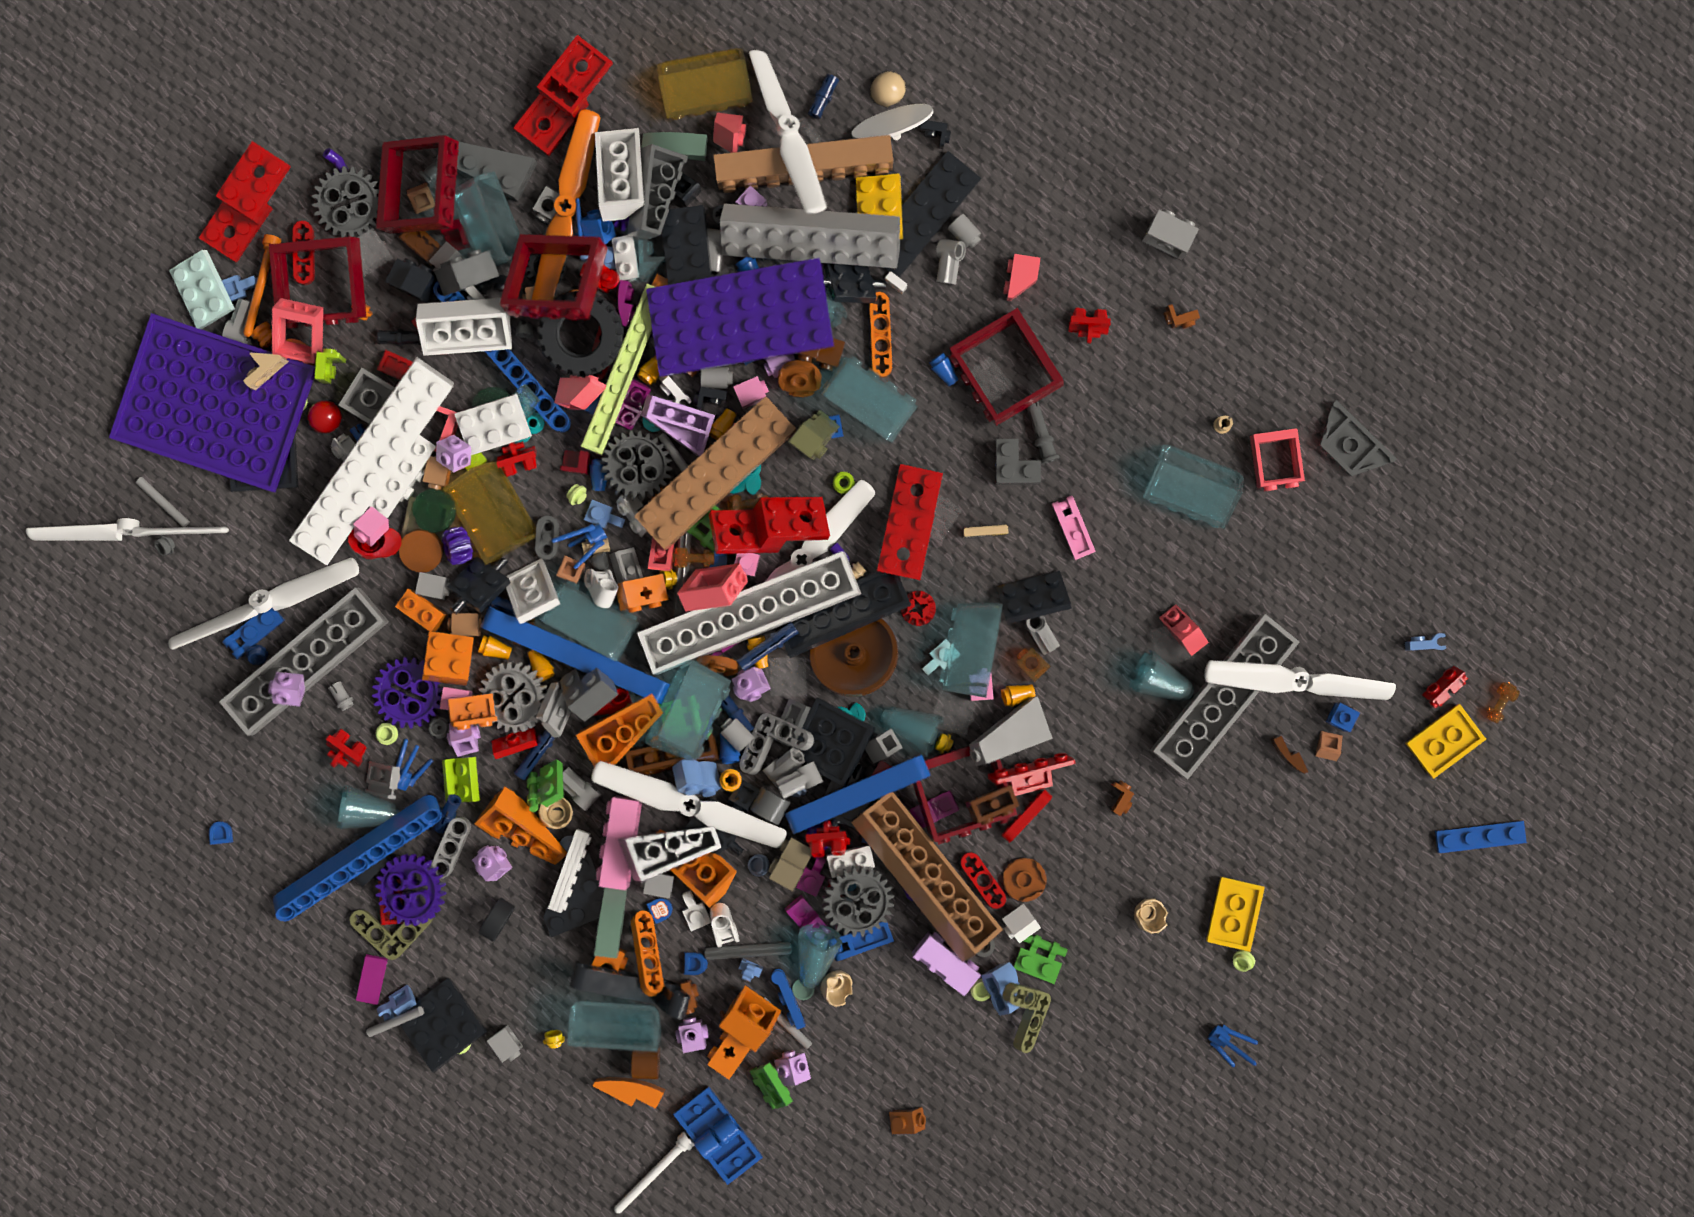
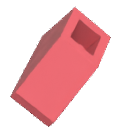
(729, 131)
(1023, 275)
(578, 392)
(1184, 630)

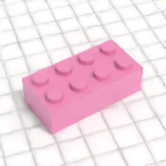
(622, 824)

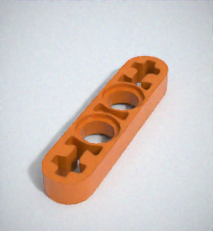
(884, 334)
(647, 953)

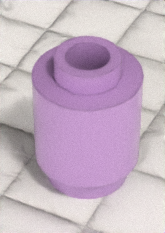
(775, 363)

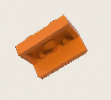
(471, 710)

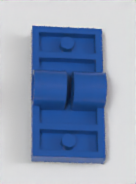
(717, 1135)

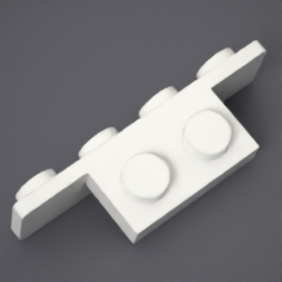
(404, 477)

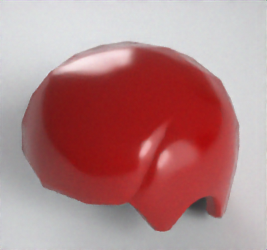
(324, 417)

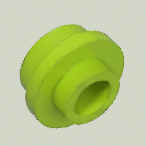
(843, 475)

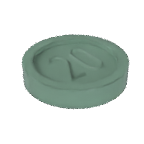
(801, 991)

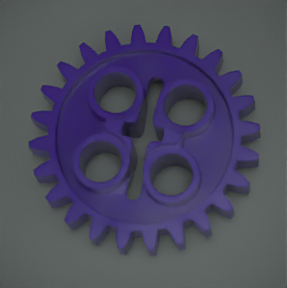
(400, 710)
(414, 909)

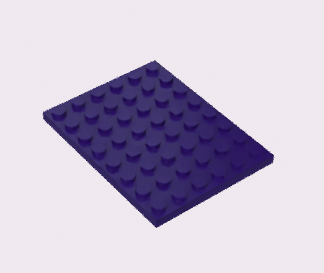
(195, 408)

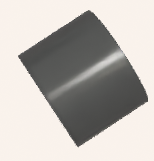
(770, 805)

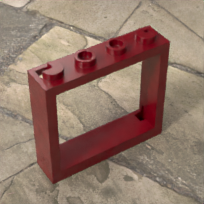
(391, 185)
(561, 245)
(280, 275)
(1016, 318)
(963, 829)

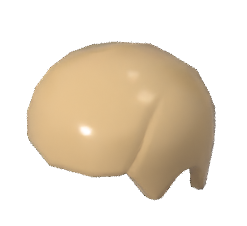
(888, 89)
(555, 818)
(1156, 922)
(836, 987)

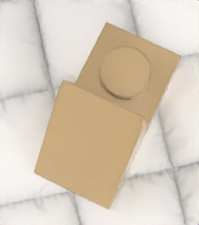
(268, 366)

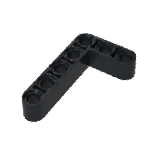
(626, 985)

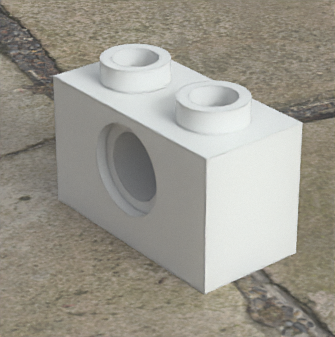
(854, 856)

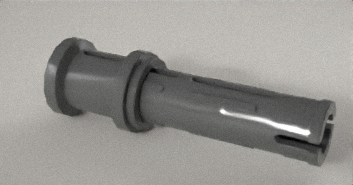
(1043, 440)

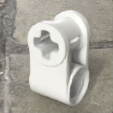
(601, 587)
(723, 928)

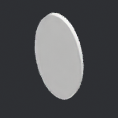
(893, 121)

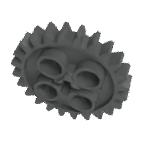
(341, 182)
(617, 467)
(849, 919)

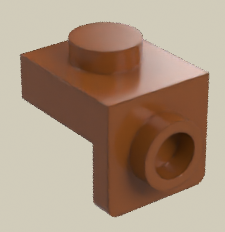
(1185, 320)
(1123, 803)
(692, 990)
(907, 1121)

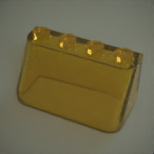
(704, 83)
(491, 511)

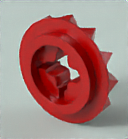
(927, 613)

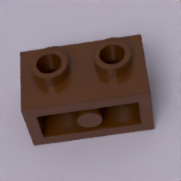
(991, 804)

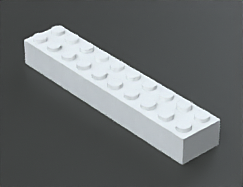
(371, 461)
(750, 614)

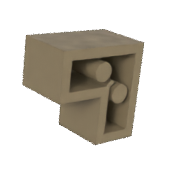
(791, 863)

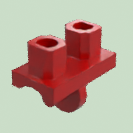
(608, 280)
(1089, 326)
(508, 461)
(337, 743)
(826, 837)

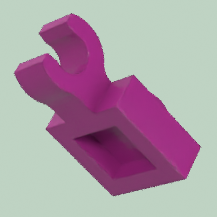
(811, 878)

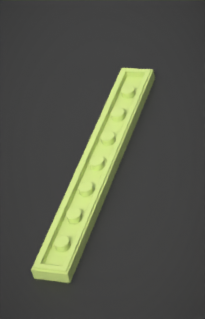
(620, 378)

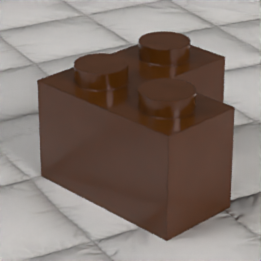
(826, 357)

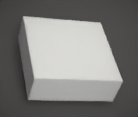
(896, 282)

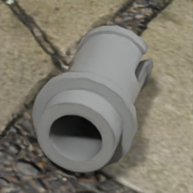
(341, 696)

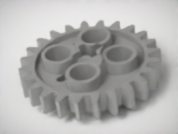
(499, 682)

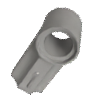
(715, 248)
(950, 254)
(235, 327)
(1043, 636)
(785, 765)
(803, 778)
(581, 791)

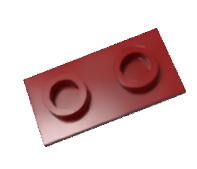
(1437, 692)

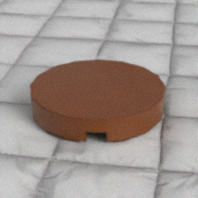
(799, 378)
(421, 550)
(719, 664)
(1018, 874)

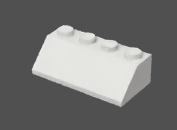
(619, 173)
(463, 326)

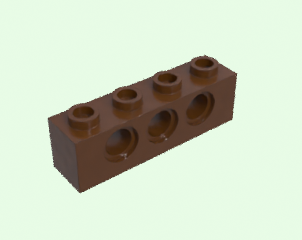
(654, 761)

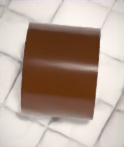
(645, 1064)

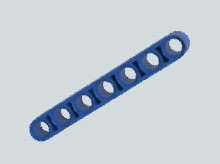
(857, 794)

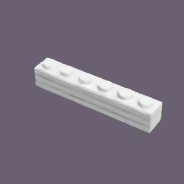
(569, 870)

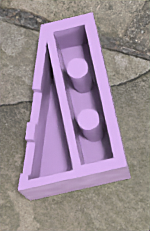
(682, 423)
(946, 963)

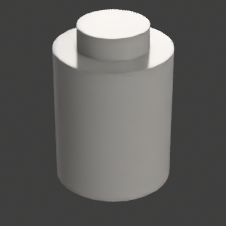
(965, 231)
(716, 377)
(736, 734)

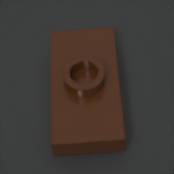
(422, 244)

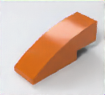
(630, 1089)

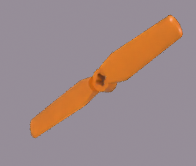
(571, 186)

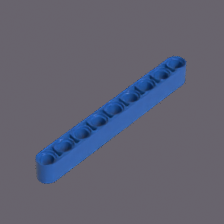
(526, 378)
(573, 654)
(356, 858)

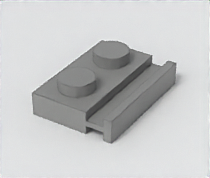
(554, 711)
(382, 779)

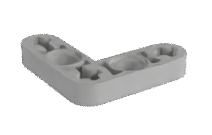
(773, 731)

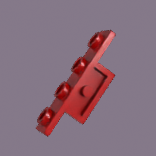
(1031, 776)

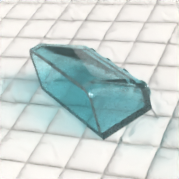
(487, 217)
(869, 398)
(1194, 486)
(591, 625)
(971, 648)
(689, 711)
(614, 1025)

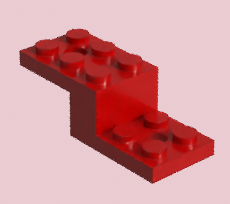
(563, 95)
(244, 201)
(910, 522)
(769, 525)

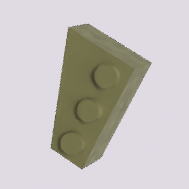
(814, 435)

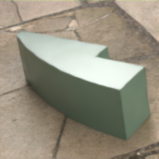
(684, 143)
(610, 923)

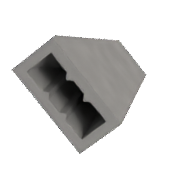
(1014, 732)

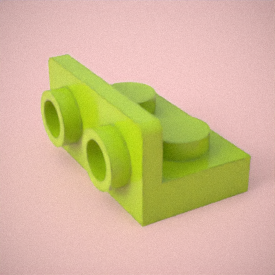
(324, 370)
(461, 778)

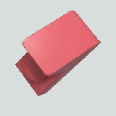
(660, 558)

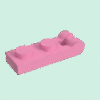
(1073, 528)

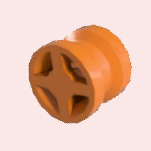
(263, 334)

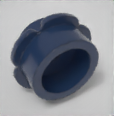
(257, 654)

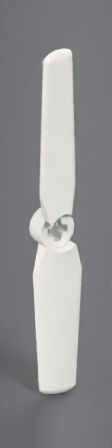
(792, 146)
(838, 521)
(111, 532)
(277, 598)
(1281, 679)
(666, 797)

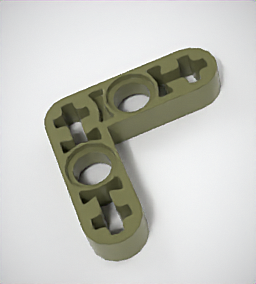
(388, 938)
(1036, 1008)

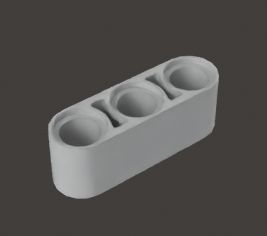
(458, 839)

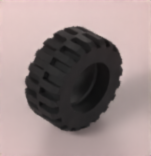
(588, 363)

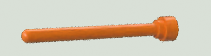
(260, 284)

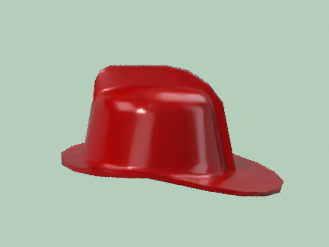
(385, 546)

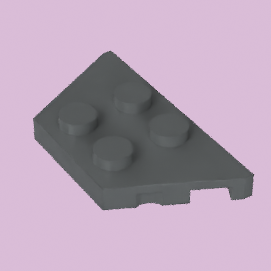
(1351, 443)

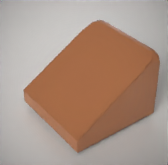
(421, 198)
(567, 570)
(1329, 746)

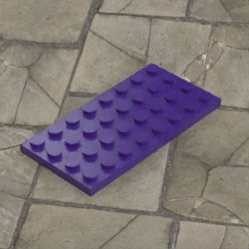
(740, 317)

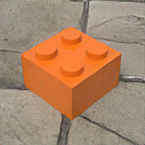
(447, 658)
(750, 1018)

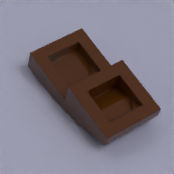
(1293, 759)

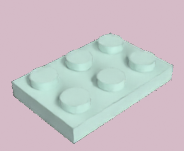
(201, 289)

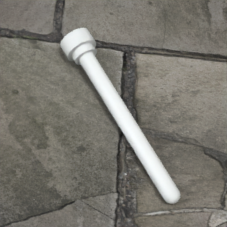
(683, 1144)

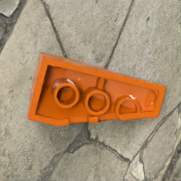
(616, 733)
(511, 817)
(706, 876)

